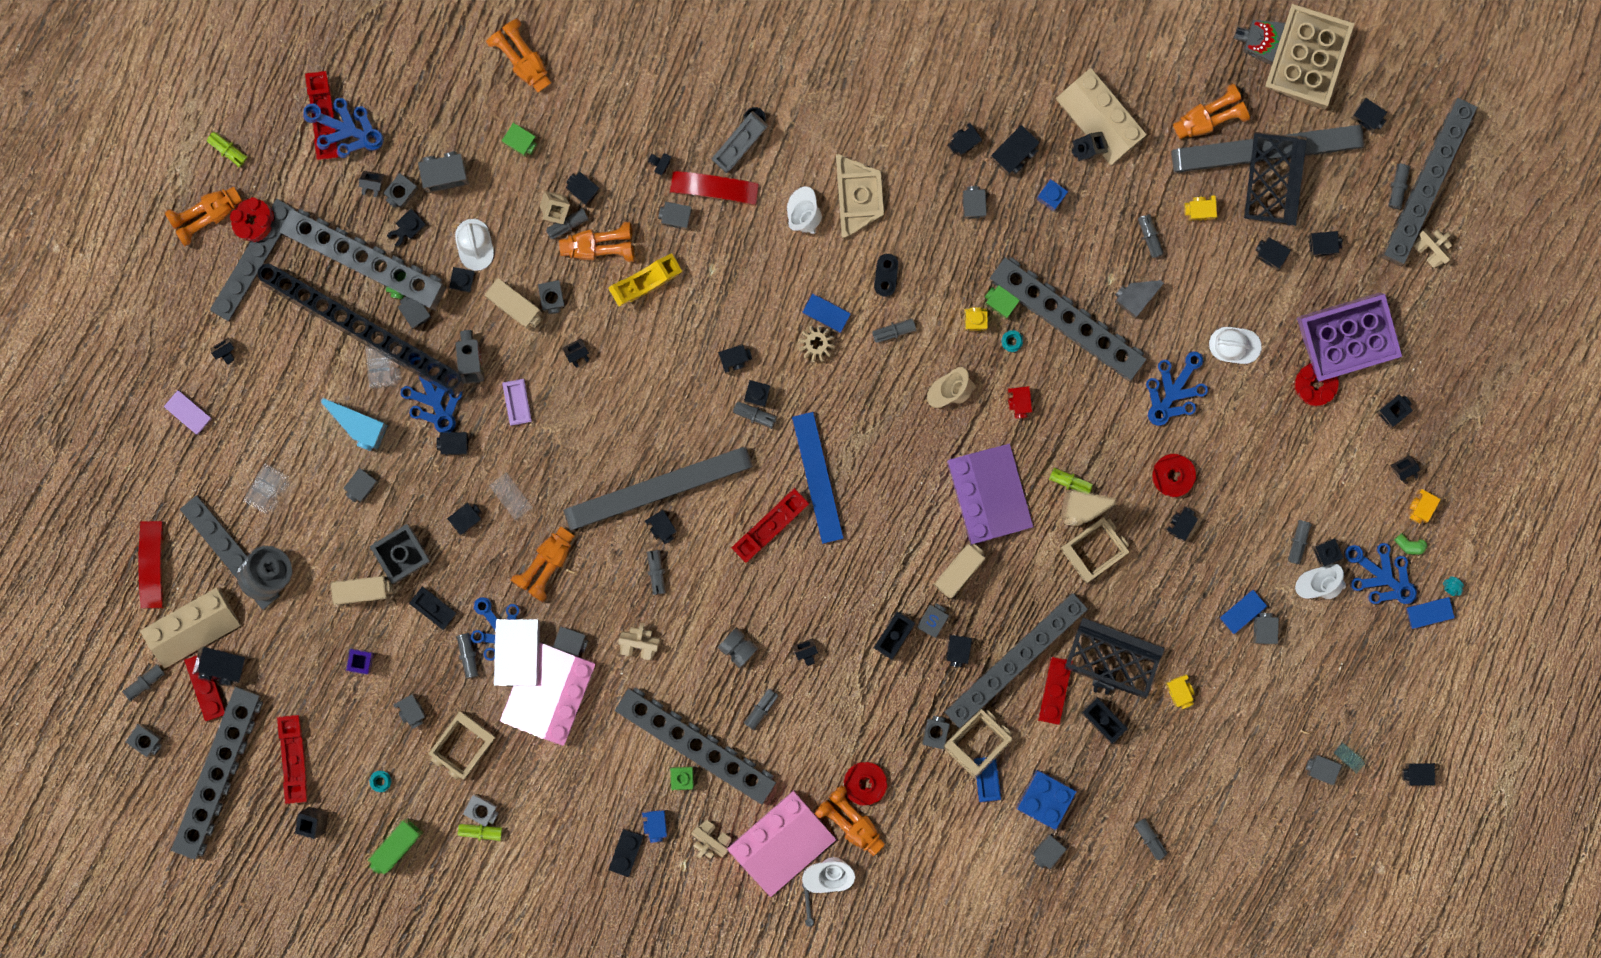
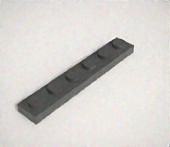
(248, 265)
(217, 538)

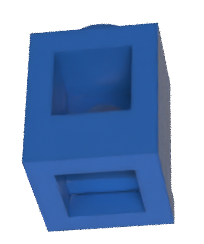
(655, 825)

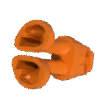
(528, 68)
(1198, 122)
(215, 204)
(585, 247)
(552, 550)
(861, 832)

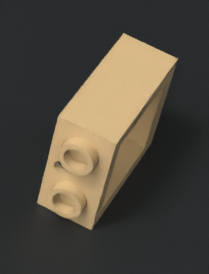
(514, 304)
(1076, 562)
(959, 570)
(361, 590)
(476, 728)
(1002, 732)

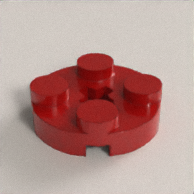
(242, 214)
(1306, 391)
(1162, 470)
(868, 795)

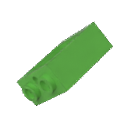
(394, 847)

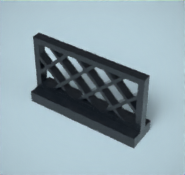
(1294, 179)
(1120, 641)

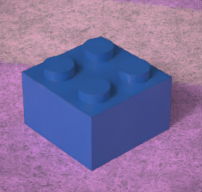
(1045, 800)

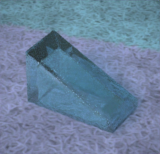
(1352, 760)

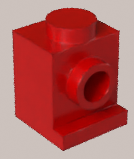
(1020, 401)

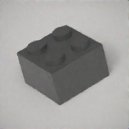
(443, 172)
(400, 554)

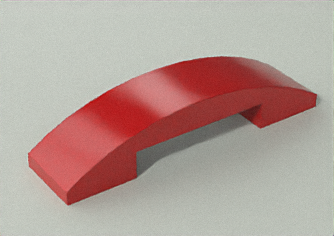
(320, 94)
(714, 187)
(770, 525)
(150, 564)
(292, 759)

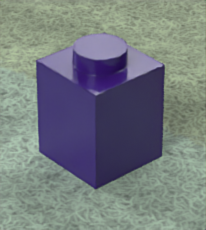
(360, 661)

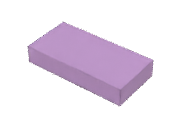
(517, 402)
(187, 412)

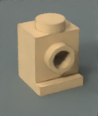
(554, 207)

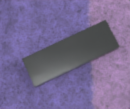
(739, 142)

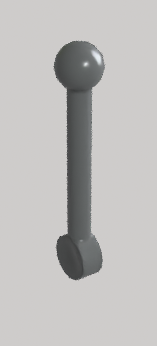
(809, 921)

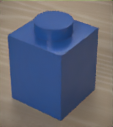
(1052, 195)

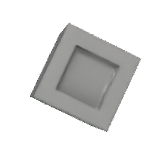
(471, 808)

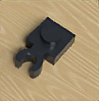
(409, 225)

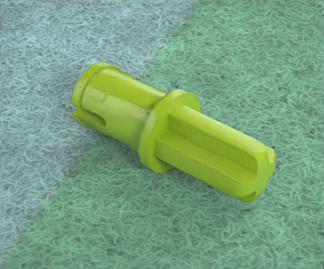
(227, 149)
(1070, 481)
(480, 832)

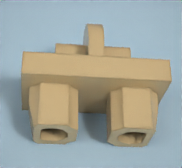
(1440, 254)
(640, 639)
(718, 846)

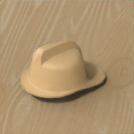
(952, 387)

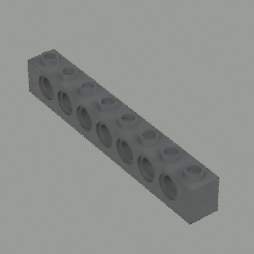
(1428, 182)
(294, 227)
(1081, 317)
(1015, 660)
(627, 709)
(183, 843)

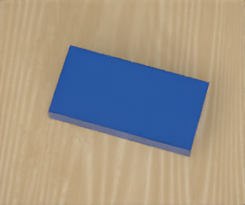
(826, 313)
(1243, 612)
(1430, 612)
(988, 782)

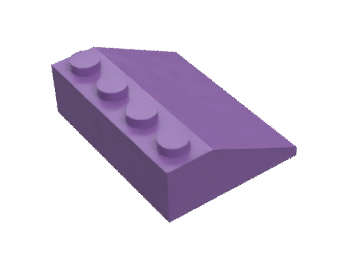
(1349, 336)
(989, 493)

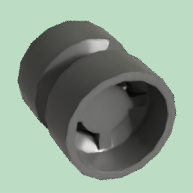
(737, 647)

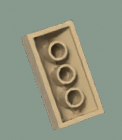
(1098, 110)
(1082, 507)
(190, 627)

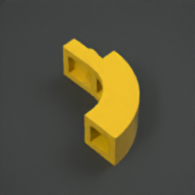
(645, 280)

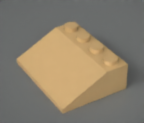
(1309, 56)

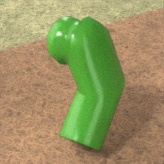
(1411, 547)

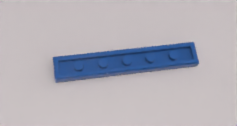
(817, 477)

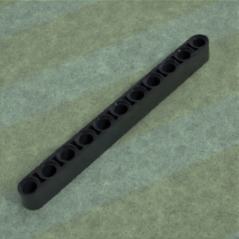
(353, 321)

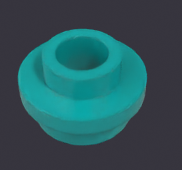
(1012, 348)
(1453, 586)
(373, 781)

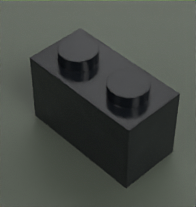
(1015, 150)
(894, 635)
(218, 666)
(1103, 720)

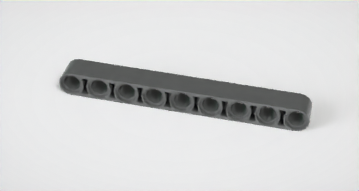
(1240, 151)
(658, 488)

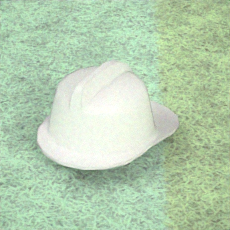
(803, 211)
(474, 244)
(1235, 345)
(1321, 582)
(828, 876)

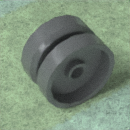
(264, 573)

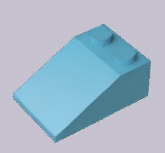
(360, 427)

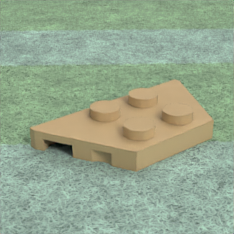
(858, 195)

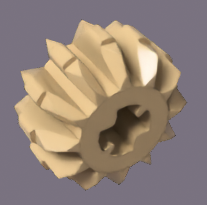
(821, 349)

